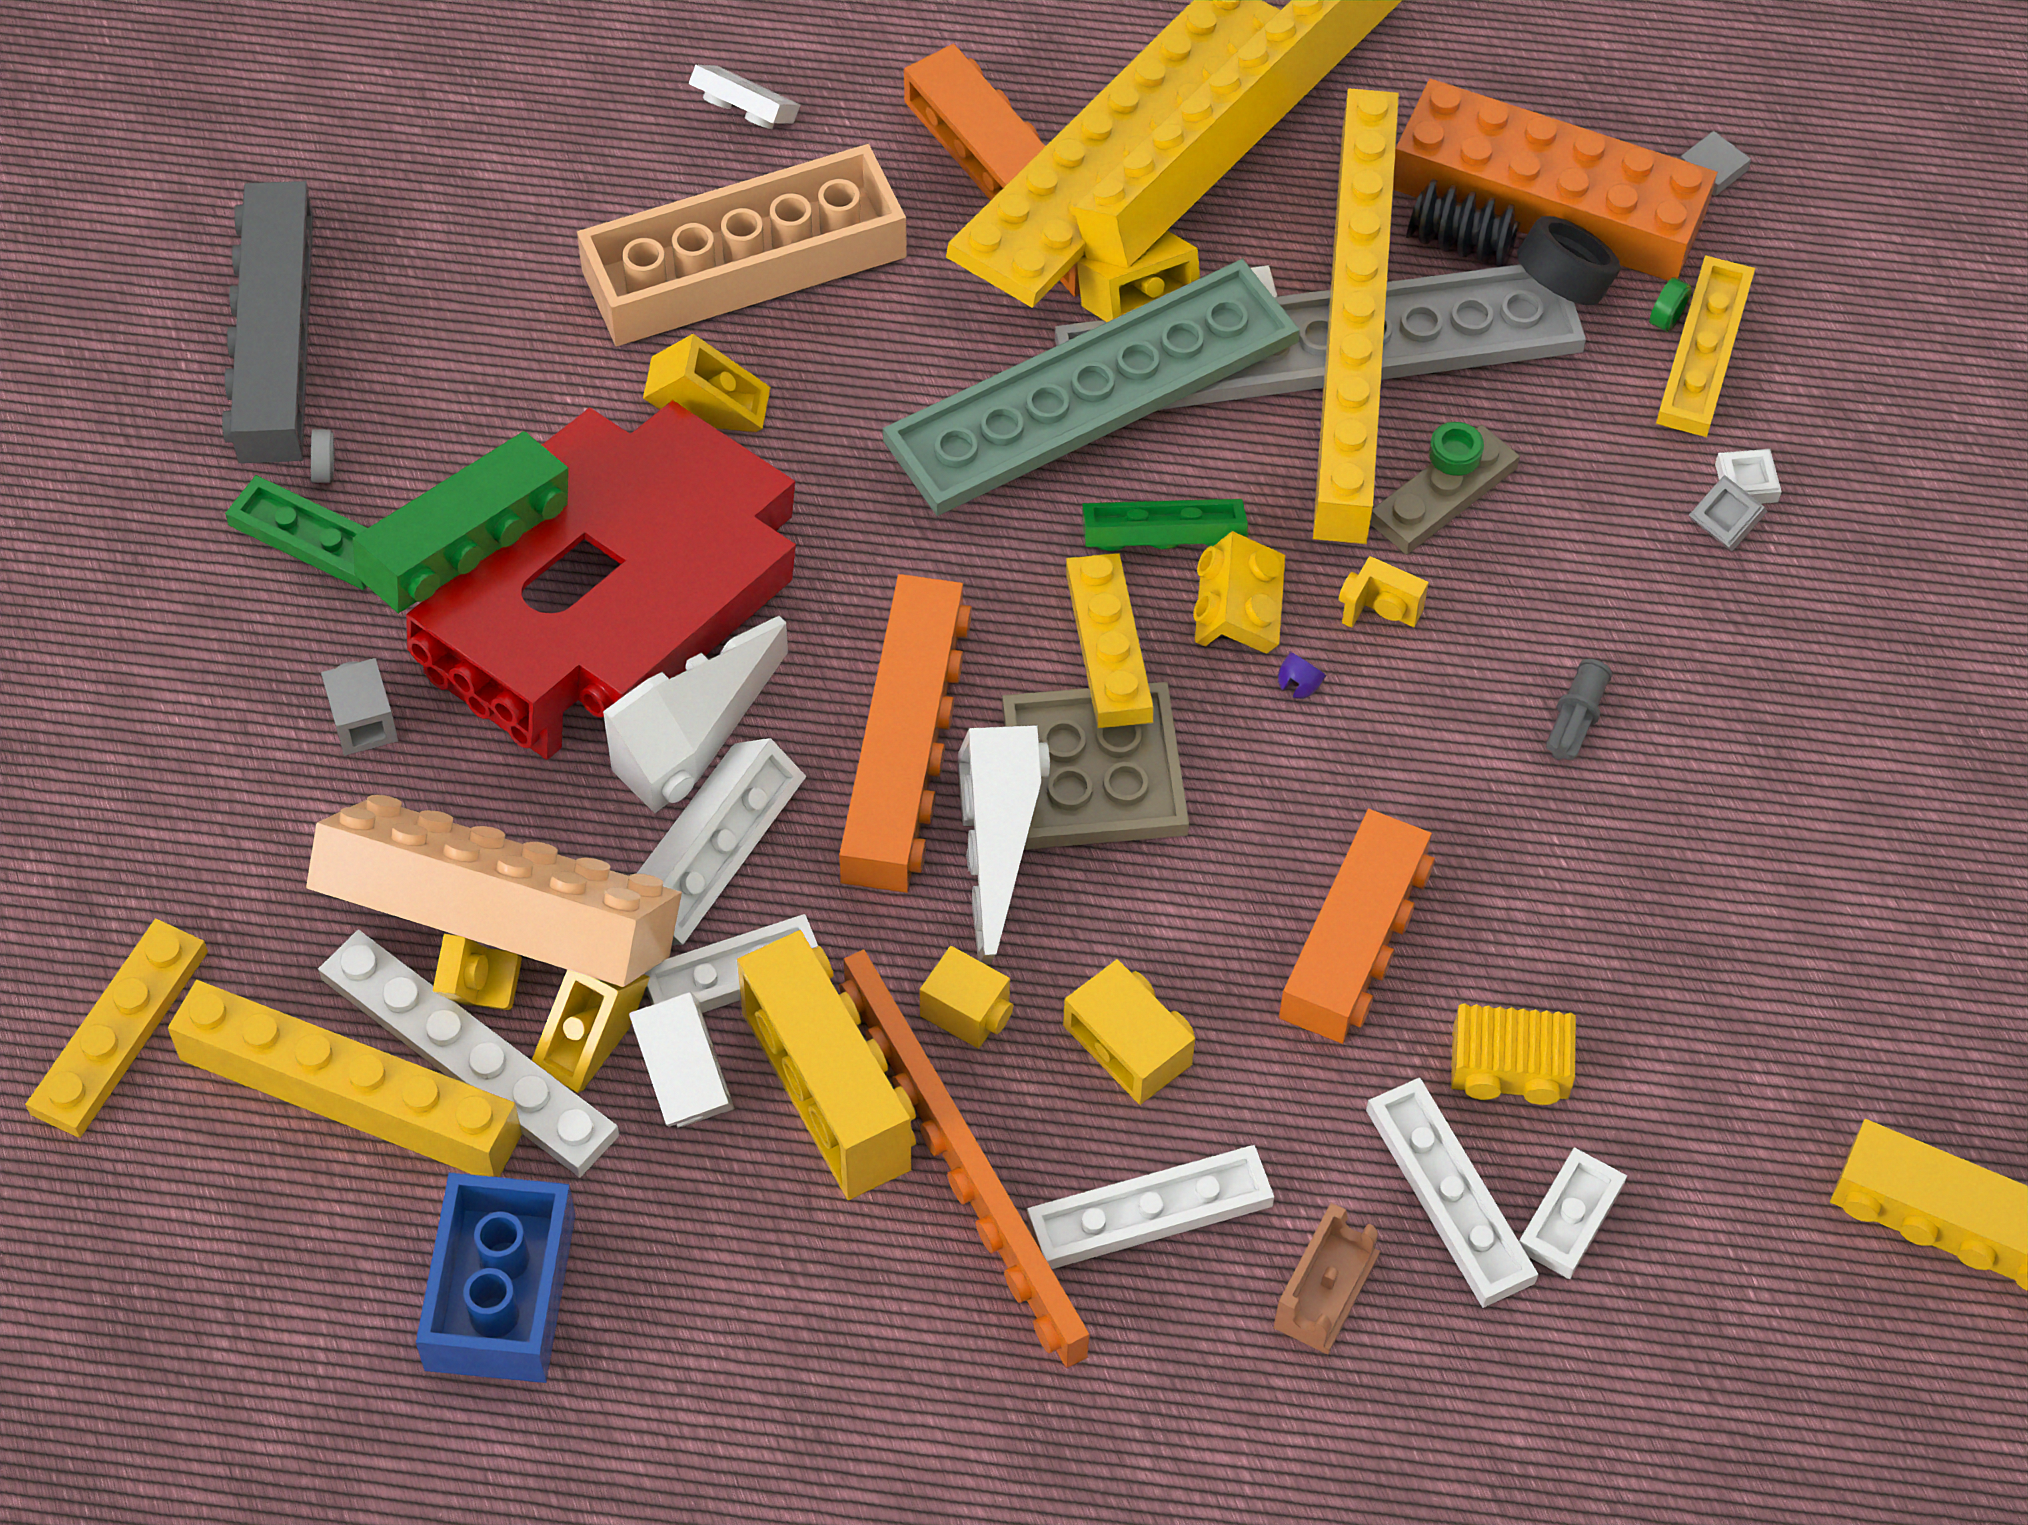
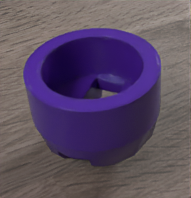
(1303, 673)

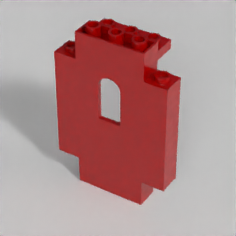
(696, 557)

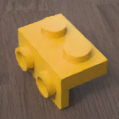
(1240, 593)

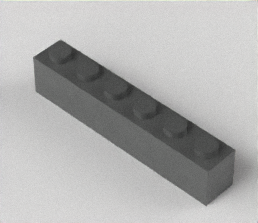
(270, 323)

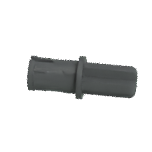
(1578, 709)

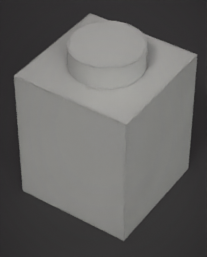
(359, 706)

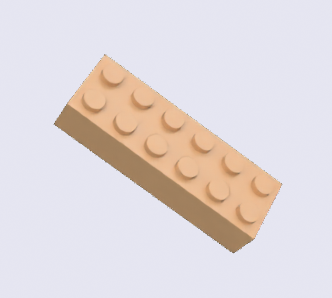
(742, 244)
(495, 889)

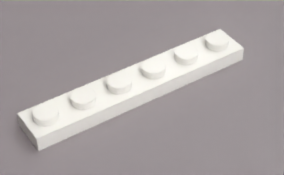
(468, 1051)

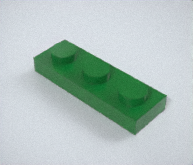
(1161, 523)
(297, 528)

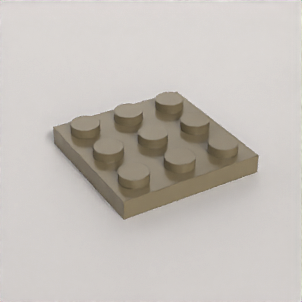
(1102, 780)

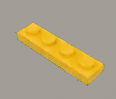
(1705, 346)
(1109, 641)
(117, 1028)

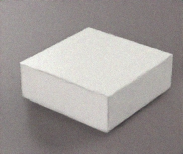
(1752, 472)

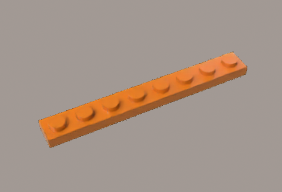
(971, 1173)

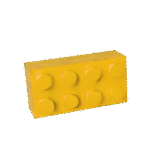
(827, 1063)

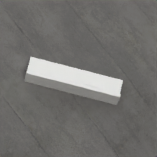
(722, 827)

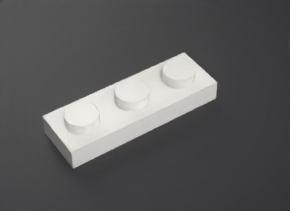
(713, 969)

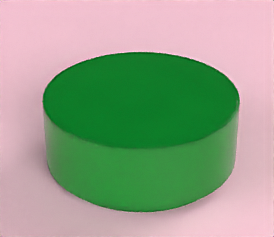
(1670, 304)
(1456, 448)

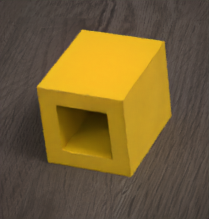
(966, 998)

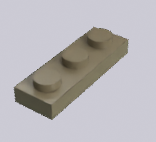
(1436, 498)

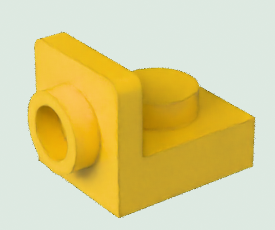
(1386, 590)
(476, 973)

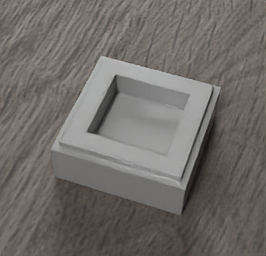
(1721, 156)
(1728, 513)

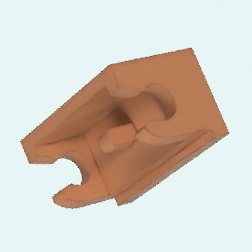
(1327, 1281)

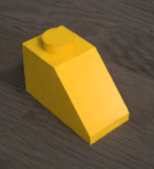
(707, 386)
(585, 1027)

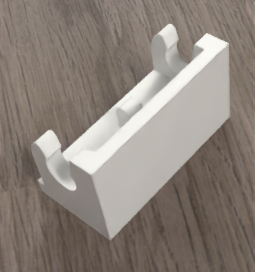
(681, 1060)

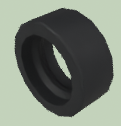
(1568, 260)

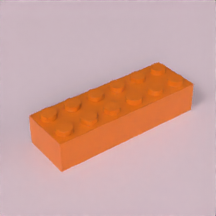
(1622, 193)

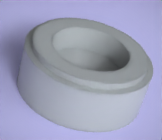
(322, 456)

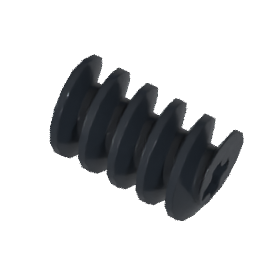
(1465, 224)

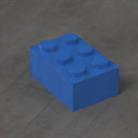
(496, 1278)

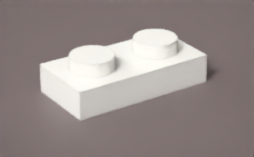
(727, 88)
(1572, 1213)

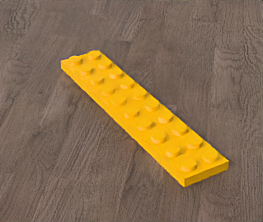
(1031, 227)

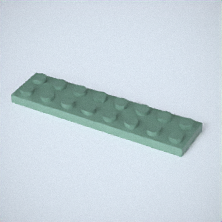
(1089, 386)

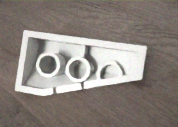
(674, 727)
(998, 795)

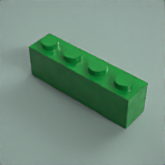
(460, 522)

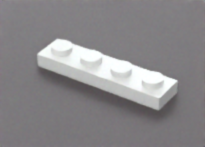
(1451, 1192)
(1150, 1207)

